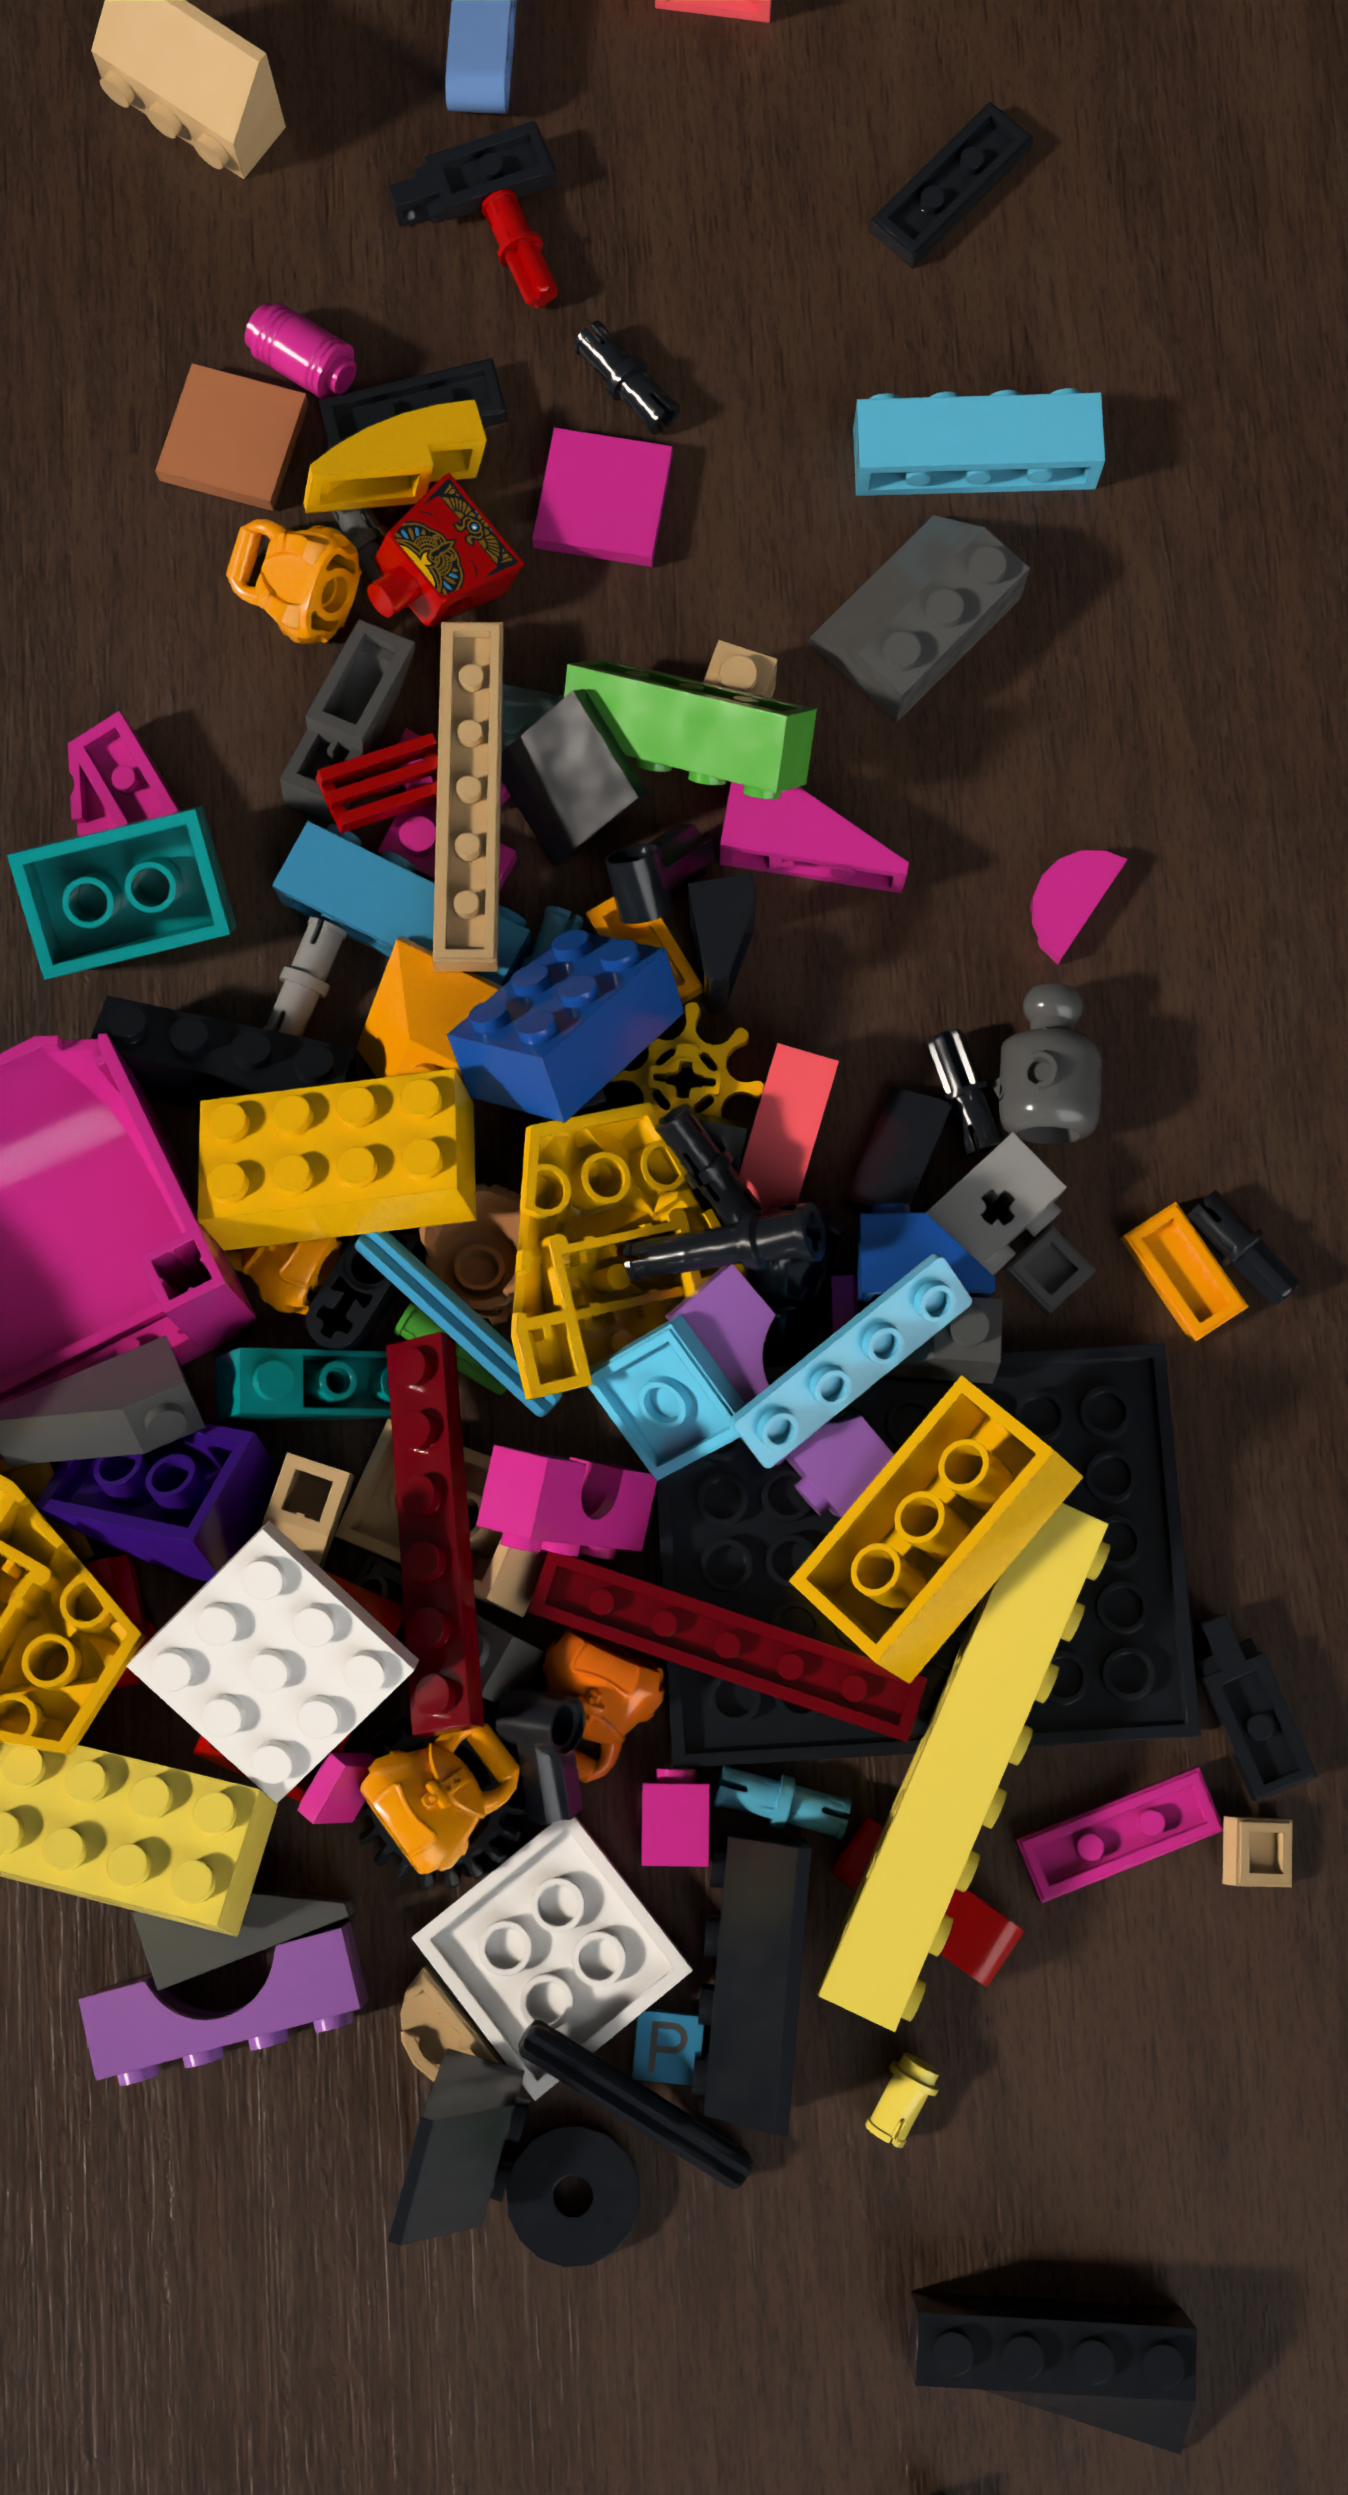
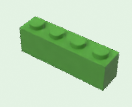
(700, 727)

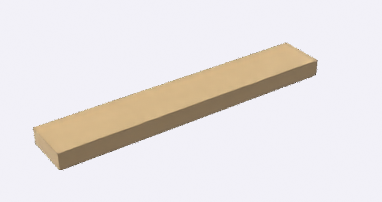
(468, 798)

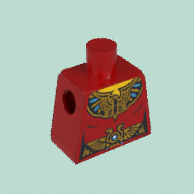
(442, 558)

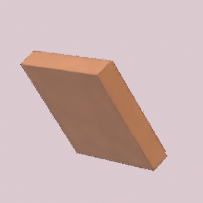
(232, 437)

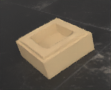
(1257, 1851)

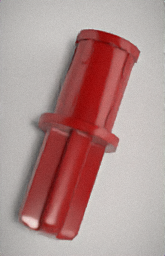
(519, 248)

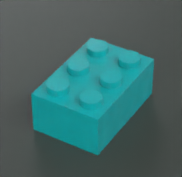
(122, 892)

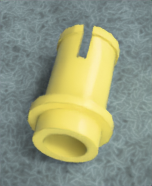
(903, 2099)

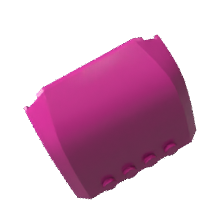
(97, 1222)

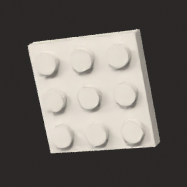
(273, 1662)
(555, 1943)

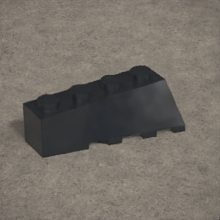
(1079, 2359)

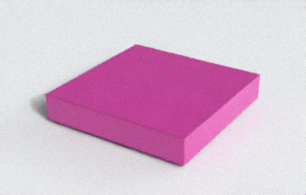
(602, 497)

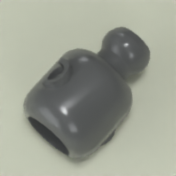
(1050, 1072)

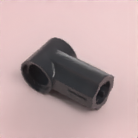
(652, 873)
(545, 1736)

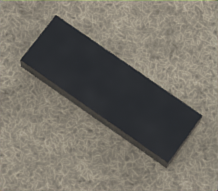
(951, 185)
(359, 409)

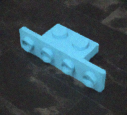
(851, 1360)

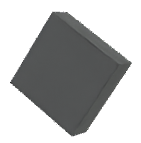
(1049, 1270)

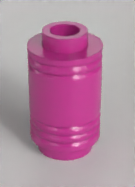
(300, 350)

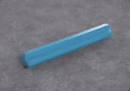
(450, 1313)

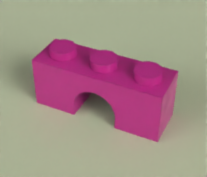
(565, 1504)

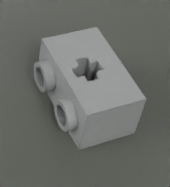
(1015, 1180)

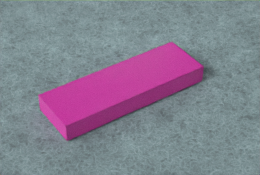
(1118, 1834)

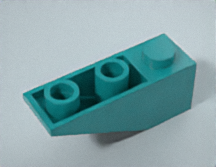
(301, 1385)

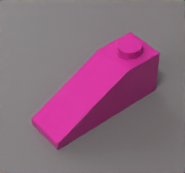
(805, 841)

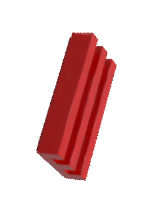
(373, 763)

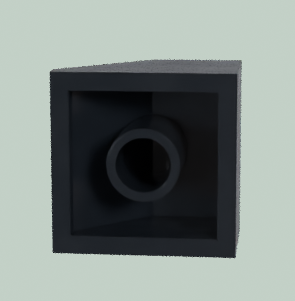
(460, 2148)

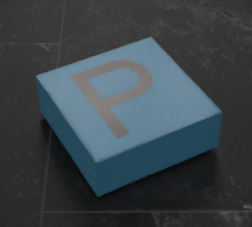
(666, 2046)

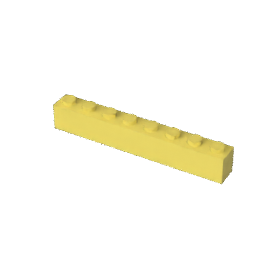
(958, 1770)

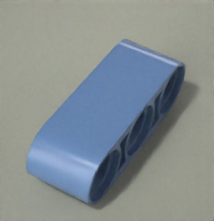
(480, 55)

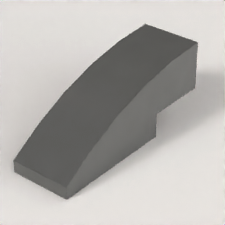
(347, 713)

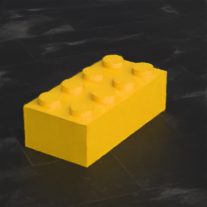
(337, 1160)
(935, 1530)

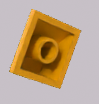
(416, 1013)

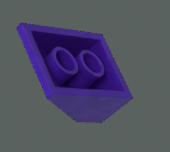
(171, 1507)

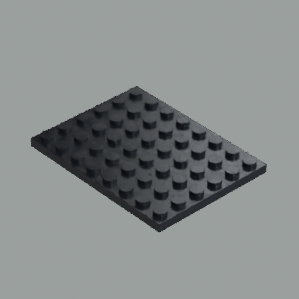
(1127, 1673)

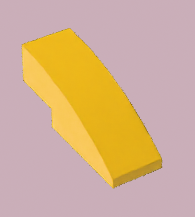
(397, 459)

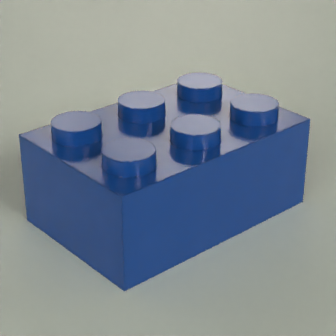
(566, 1024)

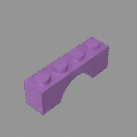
(732, 1326)
(137, 2027)

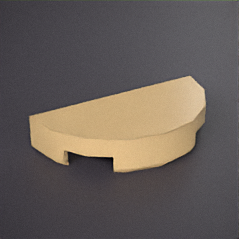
(434, 2023)

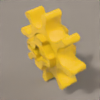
(688, 1054)

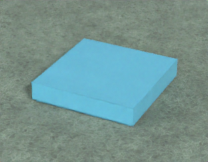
(667, 1397)

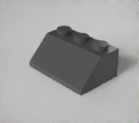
(922, 612)

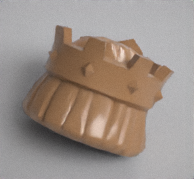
(479, 1255)

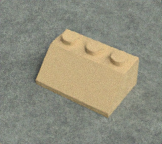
(190, 79)

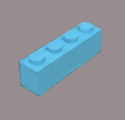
(978, 443)

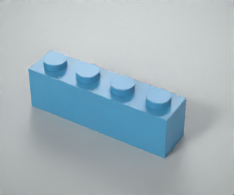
(377, 897)

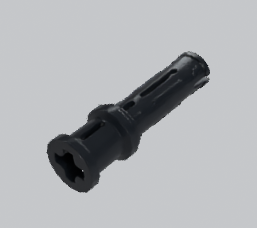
(752, 1241)

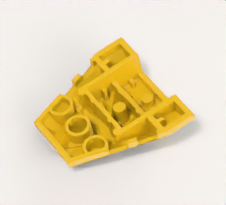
(581, 1200)
(58, 1633)

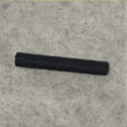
(635, 2104)

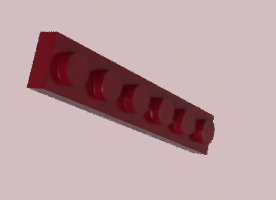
(434, 1536)
(726, 1645)

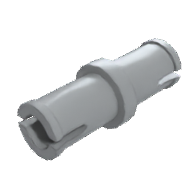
(306, 978)

